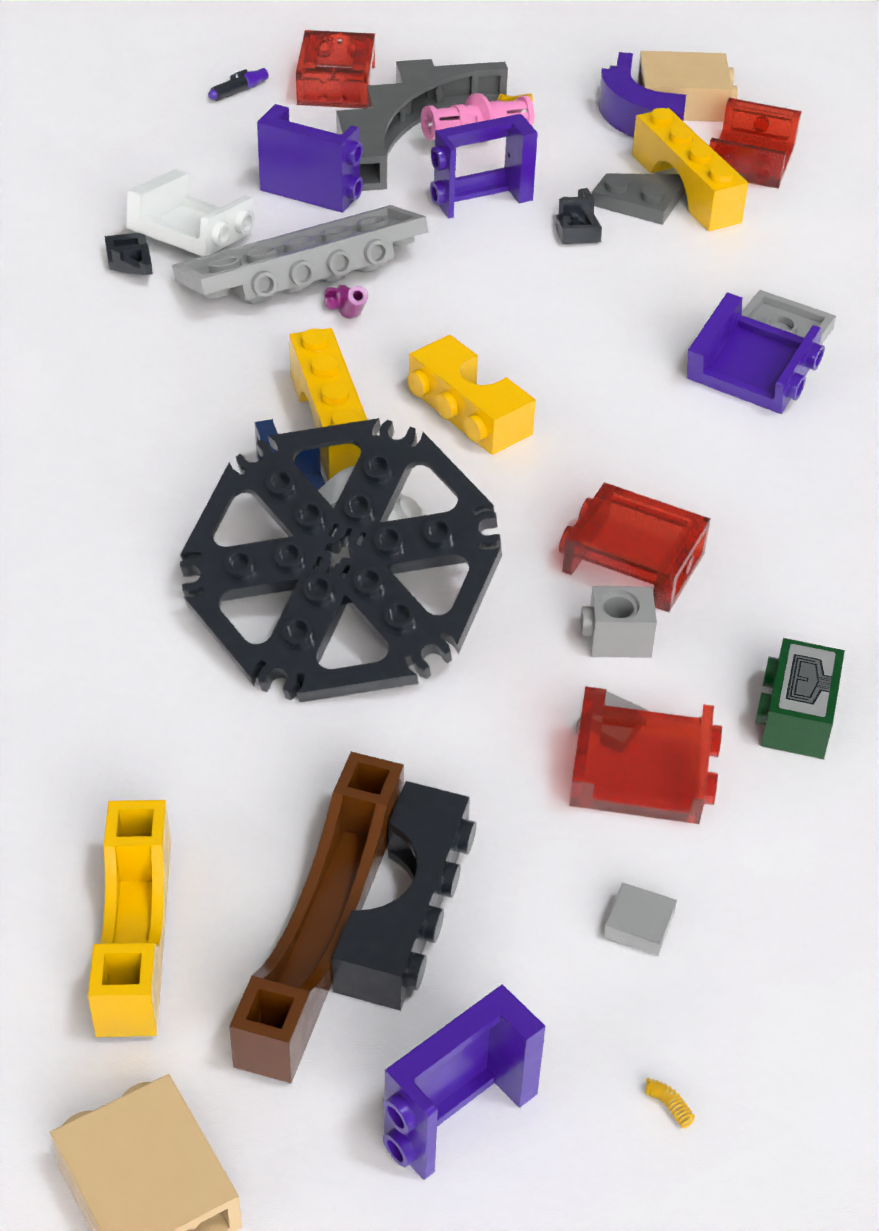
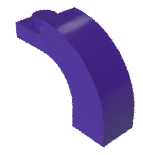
(624, 98)

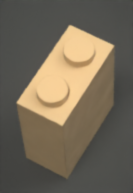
(698, 75)
(145, 1165)

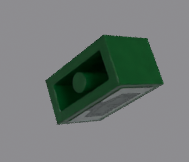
(802, 698)

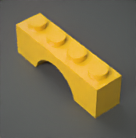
(712, 186)
(325, 382)
(130, 952)

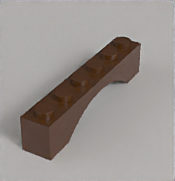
(293, 983)

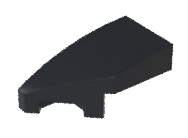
(128, 253)

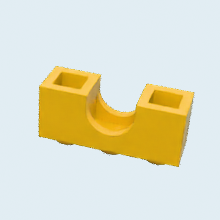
(488, 414)

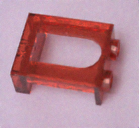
(335, 85)

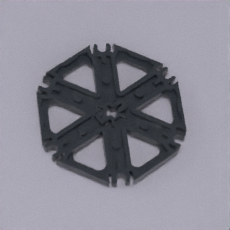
(362, 581)

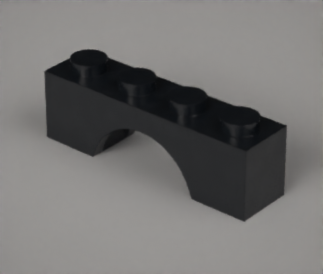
(384, 945)

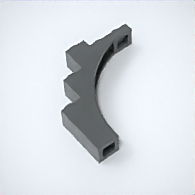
(398, 106)

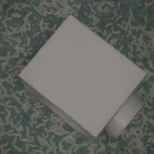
(620, 621)

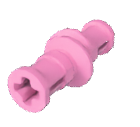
(475, 110)

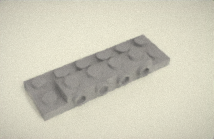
(302, 256)

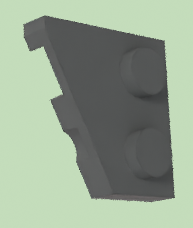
(640, 195)

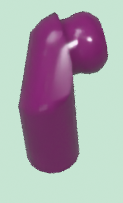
(348, 300)

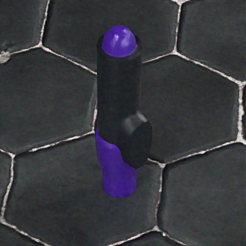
(238, 82)

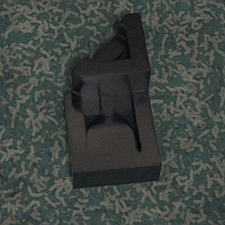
(577, 219)

